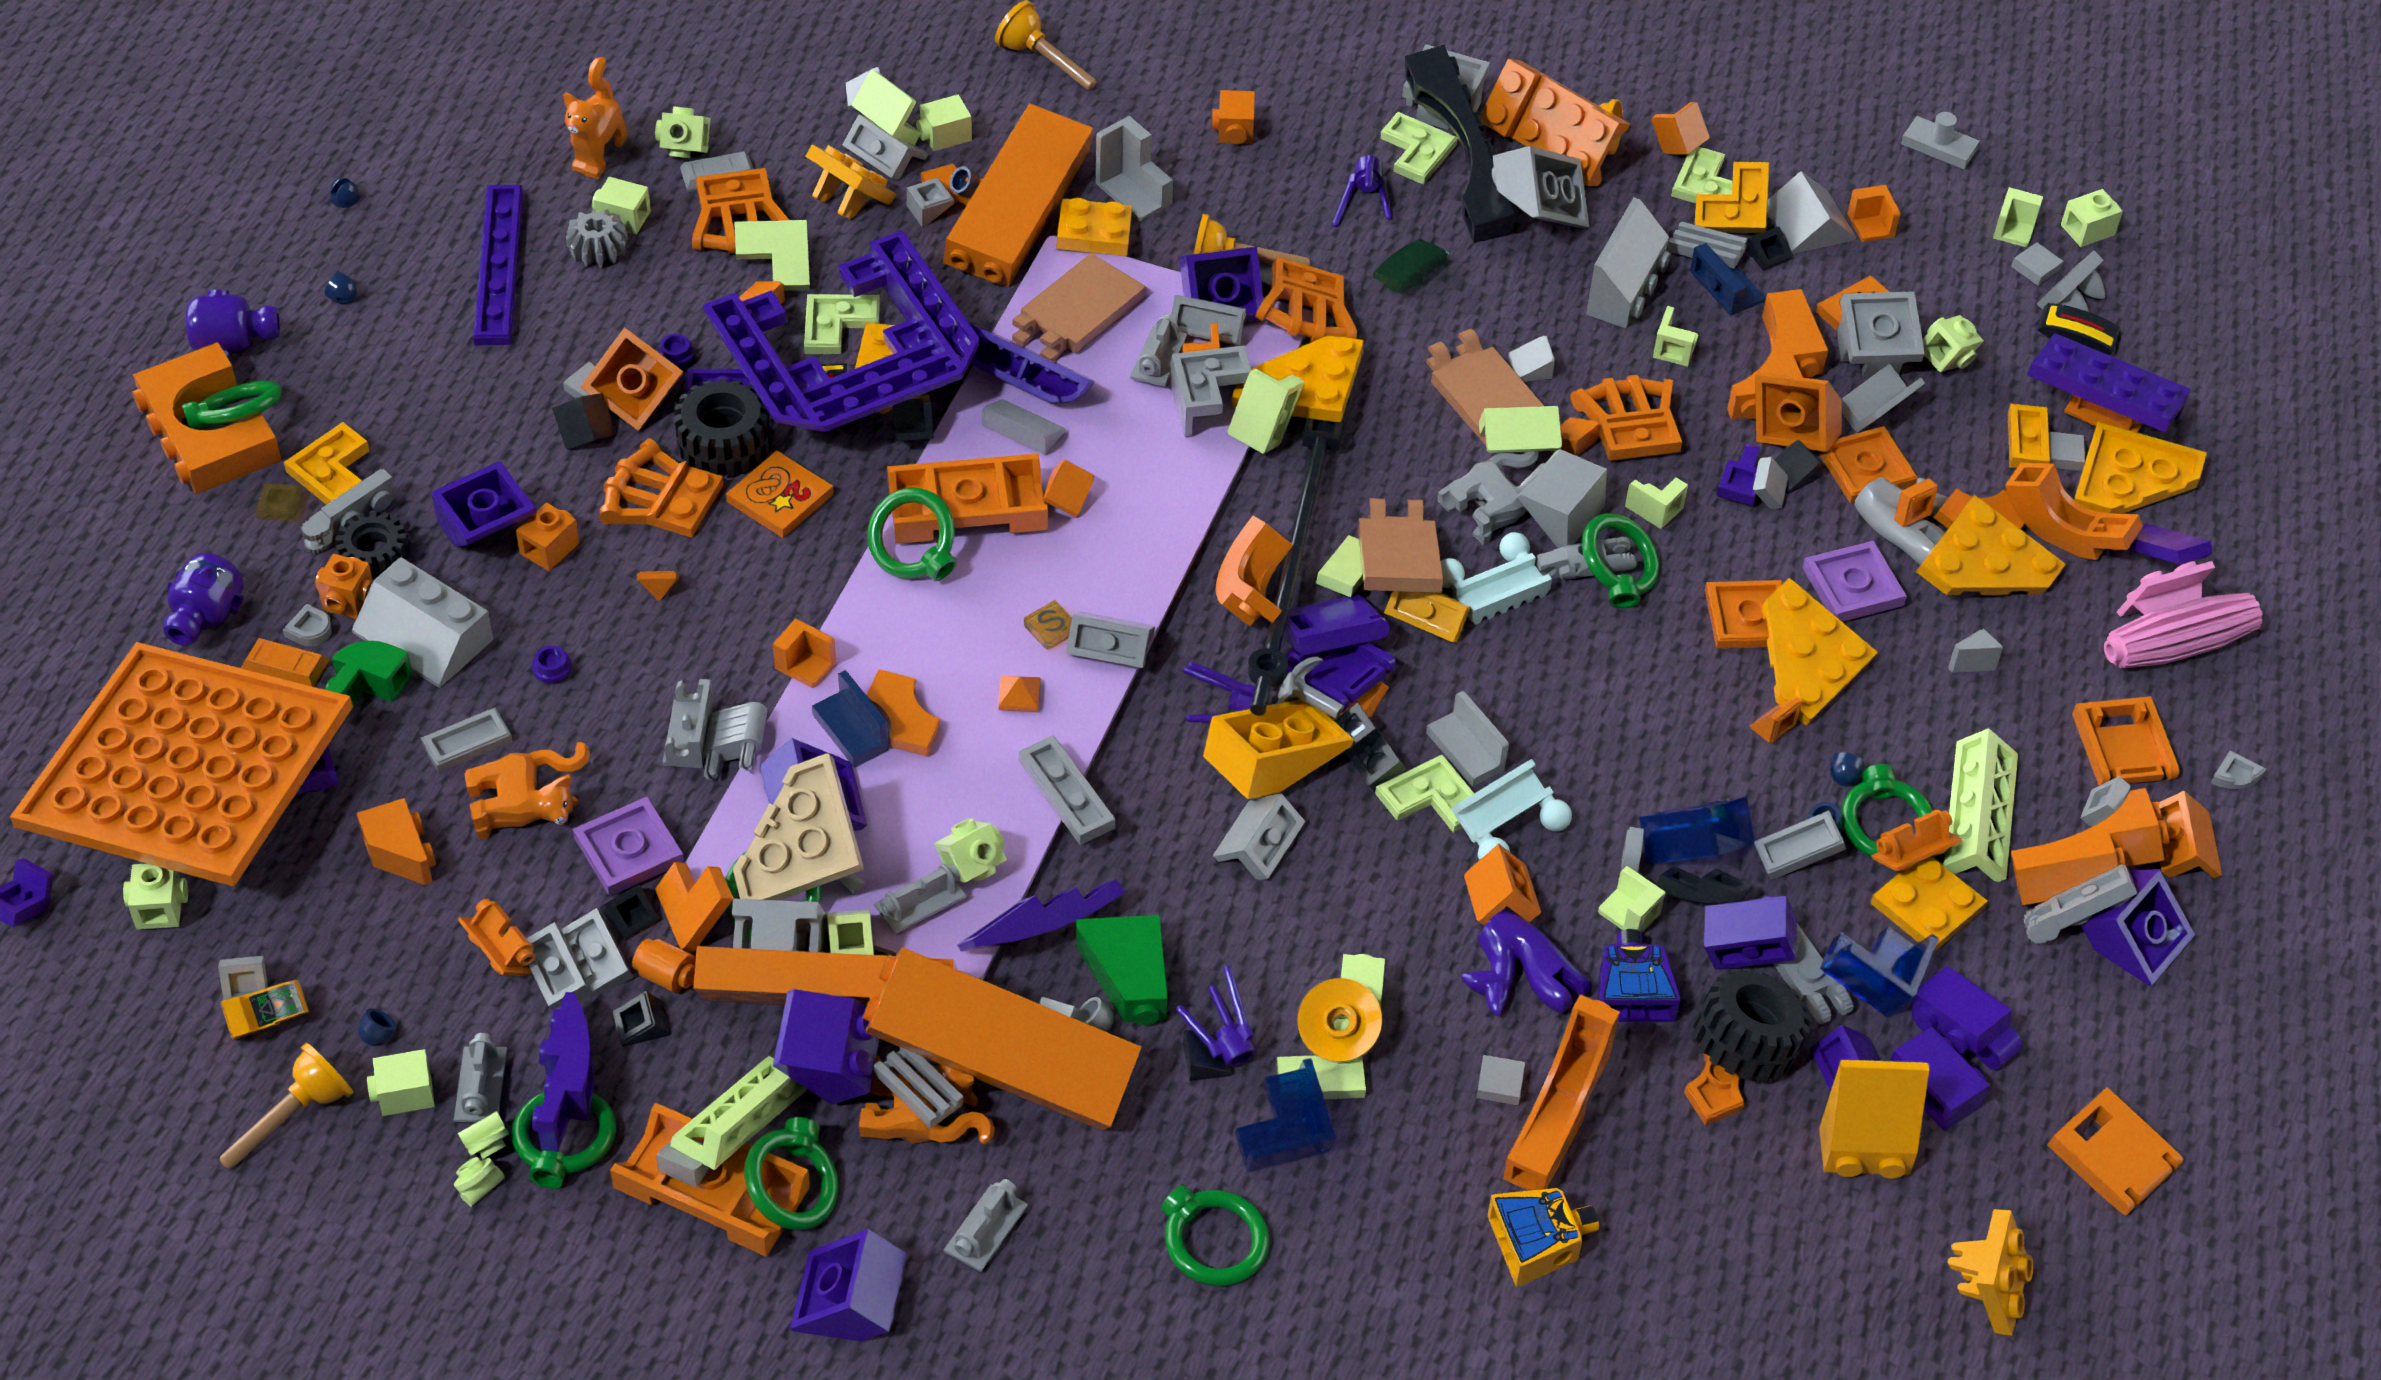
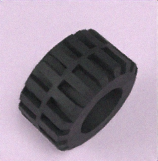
(727, 448)
(1751, 1025)

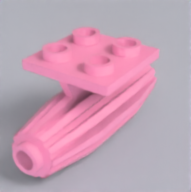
(2179, 619)

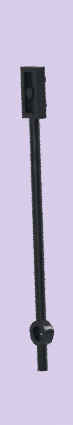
(1269, 665)

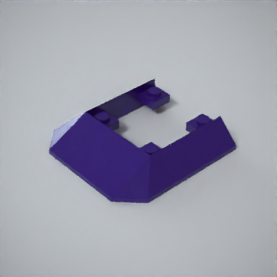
(927, 348)

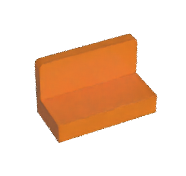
(2190, 837)
(1500, 882)

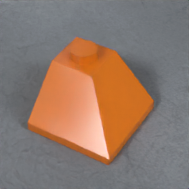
(632, 379)
(1797, 410)

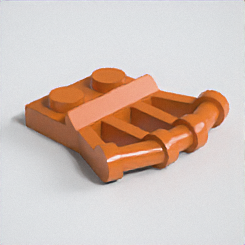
(731, 195)
(1310, 288)
(1631, 433)
(682, 499)

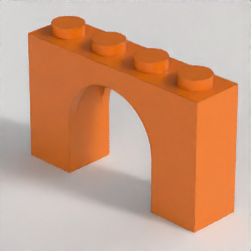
(202, 456)

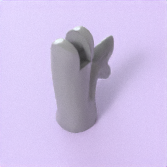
(1878, 507)

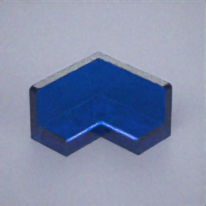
(1697, 830)
(1887, 974)
(1299, 1123)

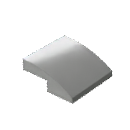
(577, 959)

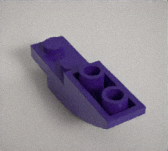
(568, 1073)

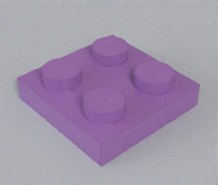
(1854, 581)
(628, 846)

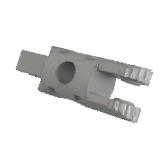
(1570, 563)

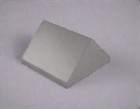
(1807, 215)
(1565, 496)

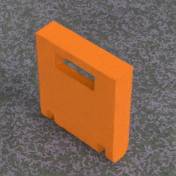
(2129, 751)
(2122, 1158)

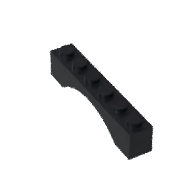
(1437, 88)

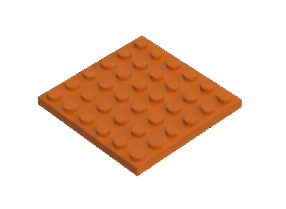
(183, 763)

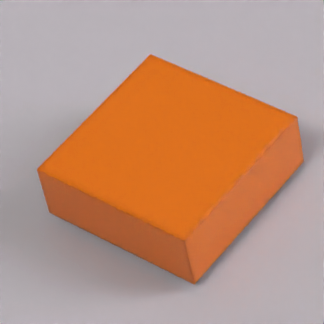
(1916, 502)

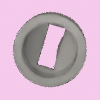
(1097, 1014)

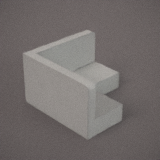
(1127, 170)
(1197, 378)

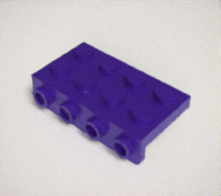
(2109, 382)

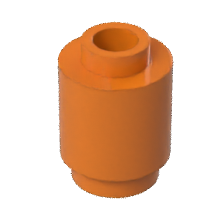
(664, 965)

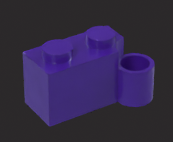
(1966, 1018)

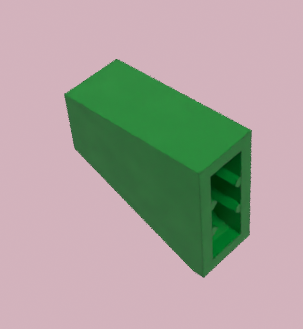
(1127, 964)

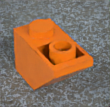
(394, 841)

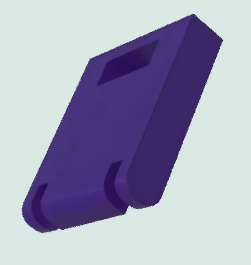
(1333, 625)
(1346, 671)

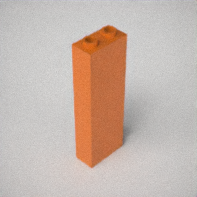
(1017, 195)
(768, 975)
(1001, 1038)

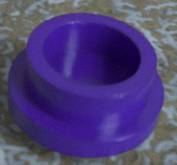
(677, 349)
(551, 664)

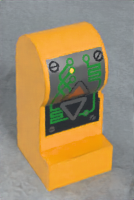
(263, 1008)

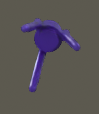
(1367, 178)
(1241, 693)
(1234, 1039)

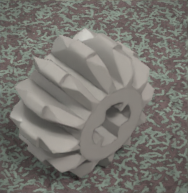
(596, 237)

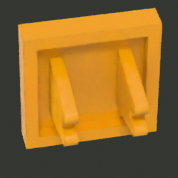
(844, 168)
(1996, 1271)

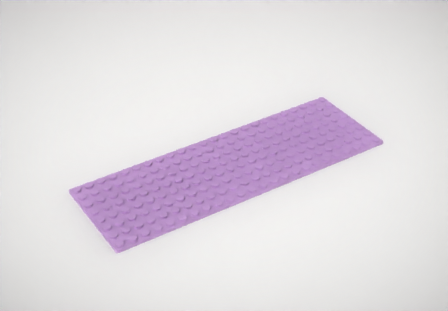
(960, 634)

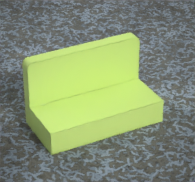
(886, 107)
(1264, 410)
(1521, 429)

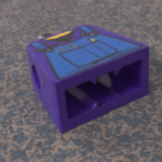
(1637, 980)

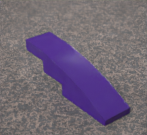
(1032, 918)

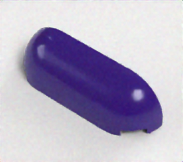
(1028, 369)

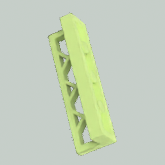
(1976, 800)
(738, 1117)

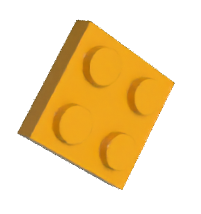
(1094, 227)
(1929, 901)

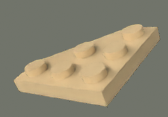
(800, 837)

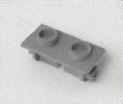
(1156, 356)
(921, 898)
(480, 1079)
(987, 1225)

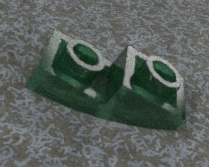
(1408, 264)

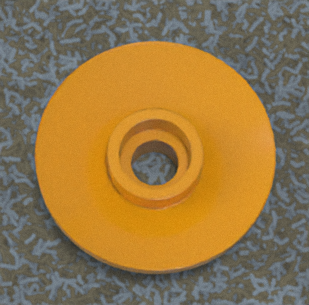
(1333, 1000)

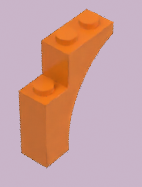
(1795, 348)
(2126, 837)
(1564, 1095)

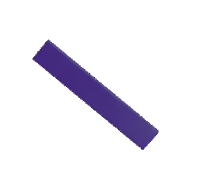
(498, 265)

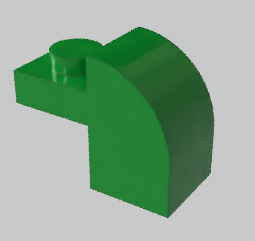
(370, 668)

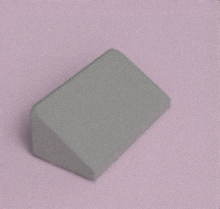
(1021, 425)

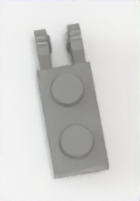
(369, 495)
(2079, 904)
(1811, 982)

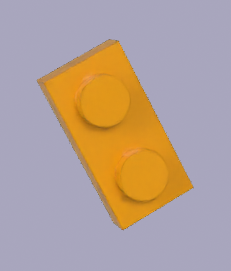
(2028, 435)
(1429, 612)

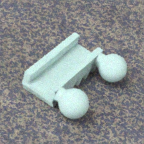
(1499, 586)
(1505, 801)

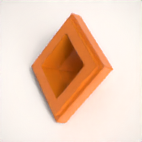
(658, 582)
(1019, 693)

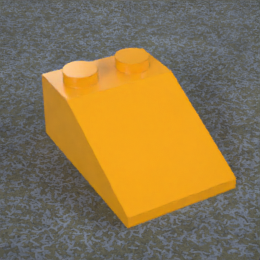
(1273, 749)
(1874, 1118)

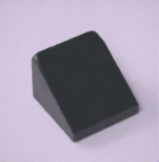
(1769, 248)
(1799, 465)
(630, 912)
(641, 1020)
(1200, 1061)

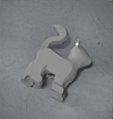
(1490, 492)

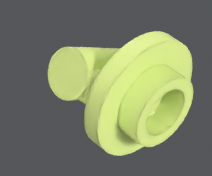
(485, 1136)
(477, 1179)

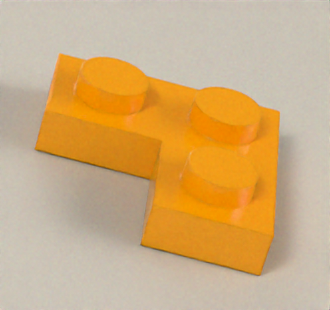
(1743, 209)
(324, 463)

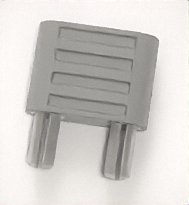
(734, 735)

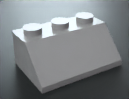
(1543, 184)
(1628, 267)
(424, 618)

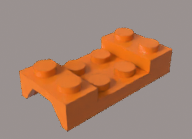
(1551, 118)
(975, 492)
(721, 1193)

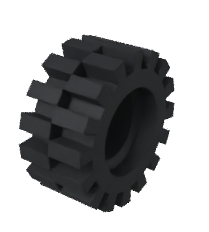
(370, 530)

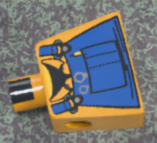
(1538, 1231)

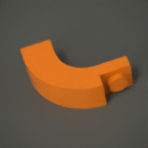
(2060, 520)
(1248, 569)

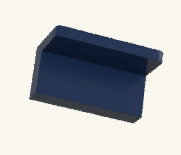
(1725, 284)
(852, 722)

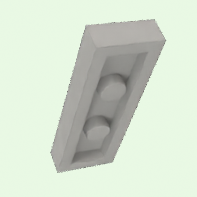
(1066, 790)

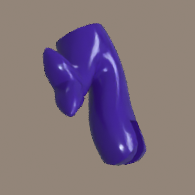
(1546, 968)

